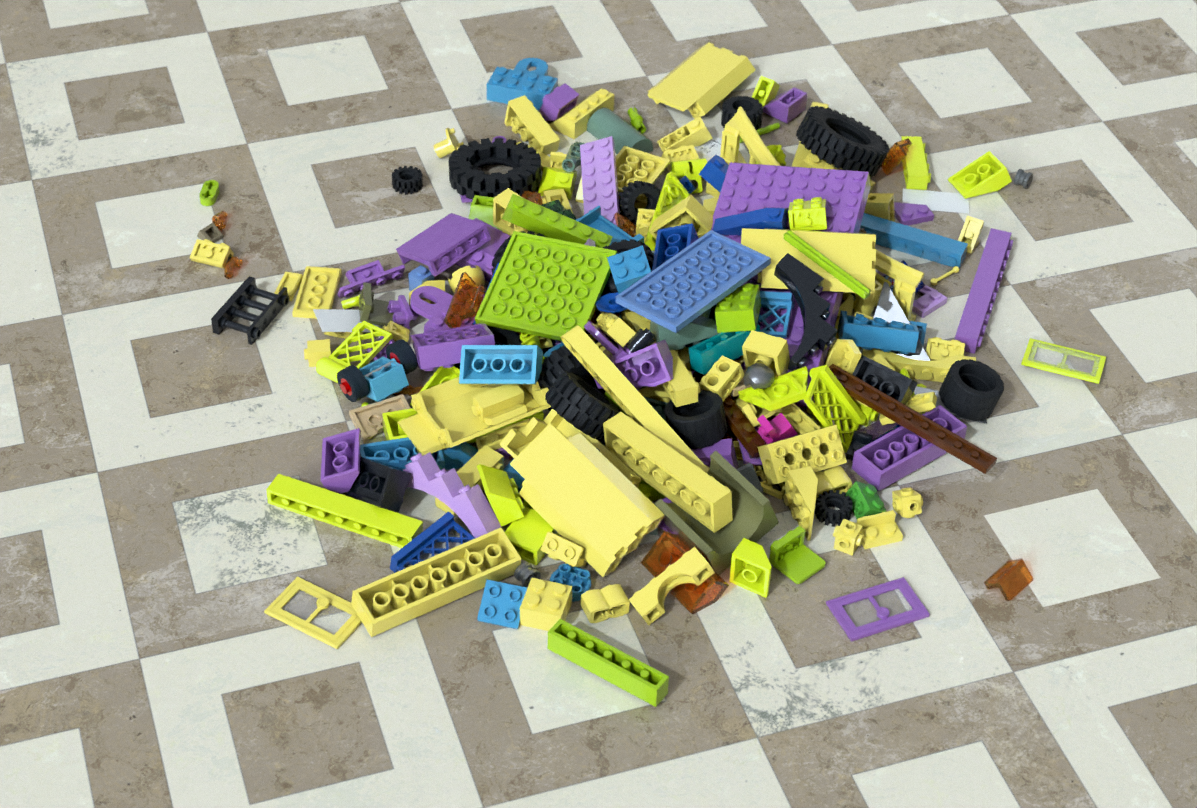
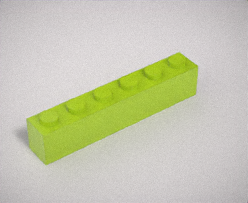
(550, 223)
(608, 662)

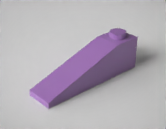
(647, 366)

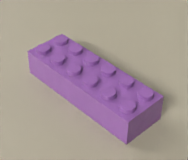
(902, 451)

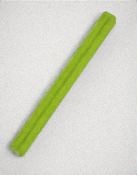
(827, 264)

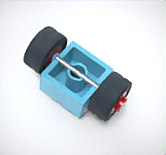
(381, 376)

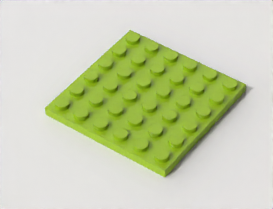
(545, 286)

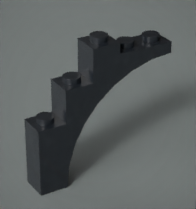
(806, 287)

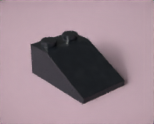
(380, 485)

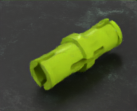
(636, 120)

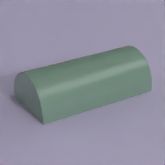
(606, 123)

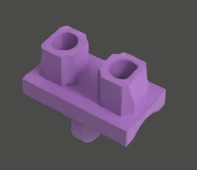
(402, 311)

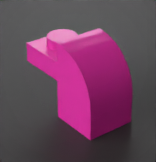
(776, 429)

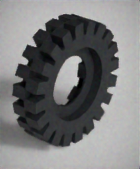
(470, 181)

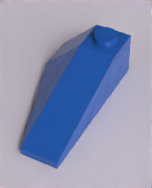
(758, 219)

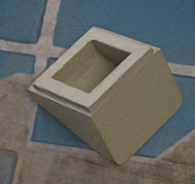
(211, 233)

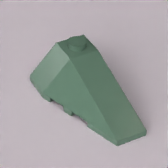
(697, 330)

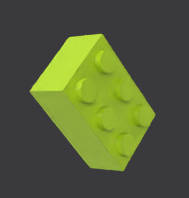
(739, 310)

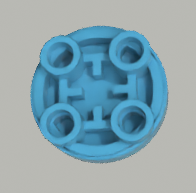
(575, 577)

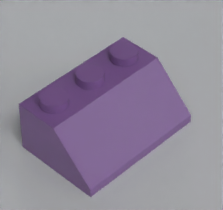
(341, 460)

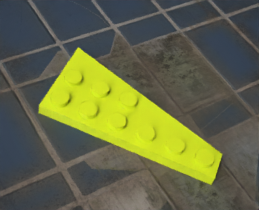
(671, 194)

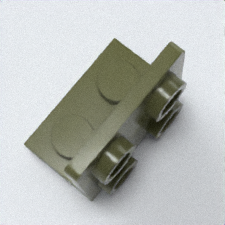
(373, 310)

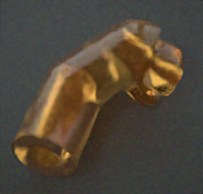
(218, 220)
(229, 266)

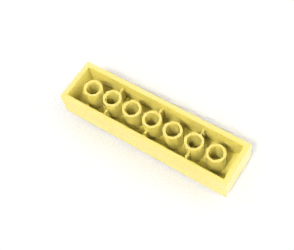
(669, 472)
(435, 582)

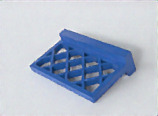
(427, 539)

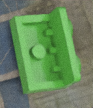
(865, 500)

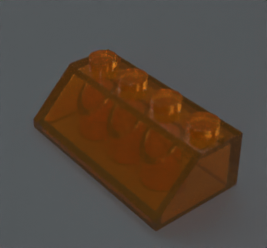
(694, 598)

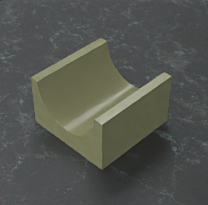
(751, 518)

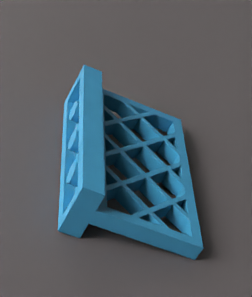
(774, 301)

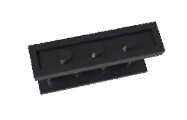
(240, 299)

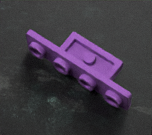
(369, 273)

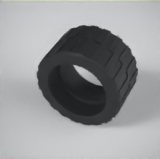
(971, 389)
(699, 422)

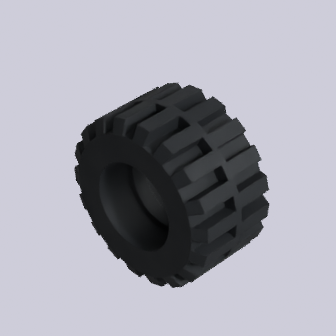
(751, 107)
(632, 192)

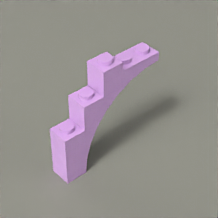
(446, 486)

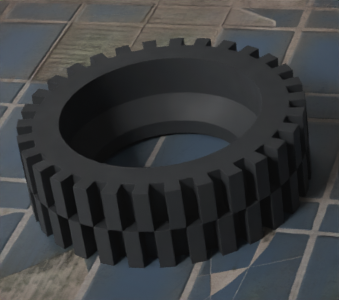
(842, 140)

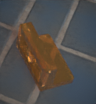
(1010, 578)

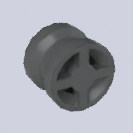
(1023, 178)

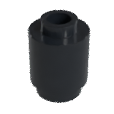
(640, 340)

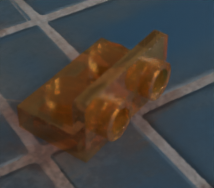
(895, 155)

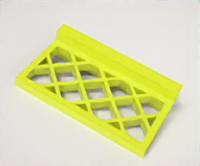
(840, 400)

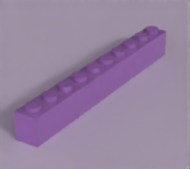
(984, 290)

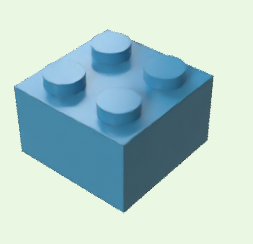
(629, 267)

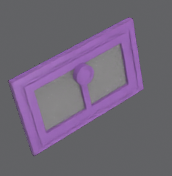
(877, 609)

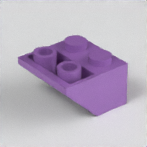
(558, 102)
(787, 105)

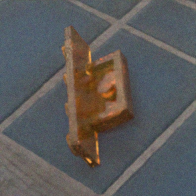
(464, 301)

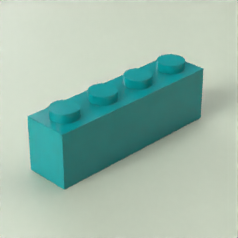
(710, 350)

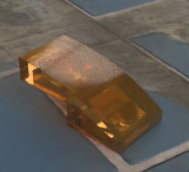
(625, 224)

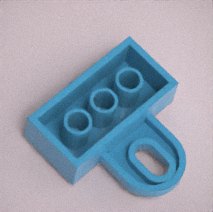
(511, 84)

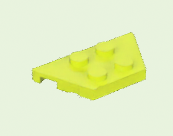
(784, 391)

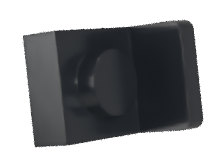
(858, 441)

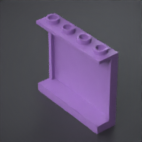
(445, 243)

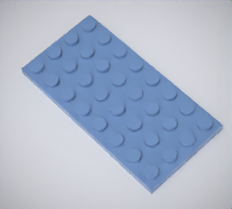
(693, 281)

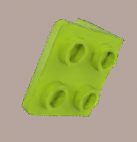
(794, 558)

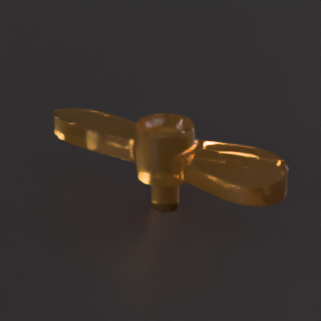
(410, 390)

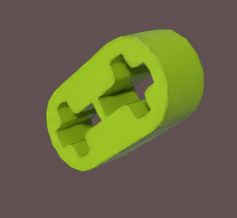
(209, 193)

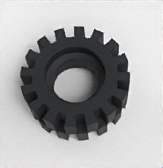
(407, 180)
(833, 500)

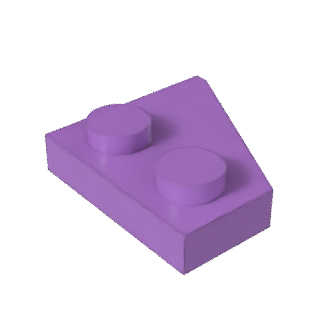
(912, 214)

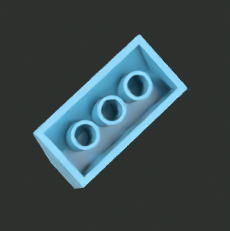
(500, 364)

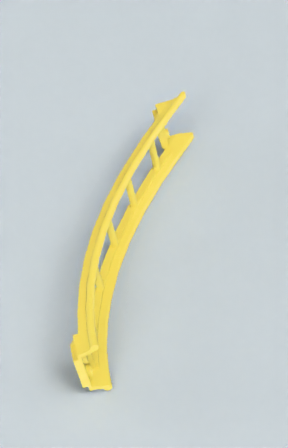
(740, 125)

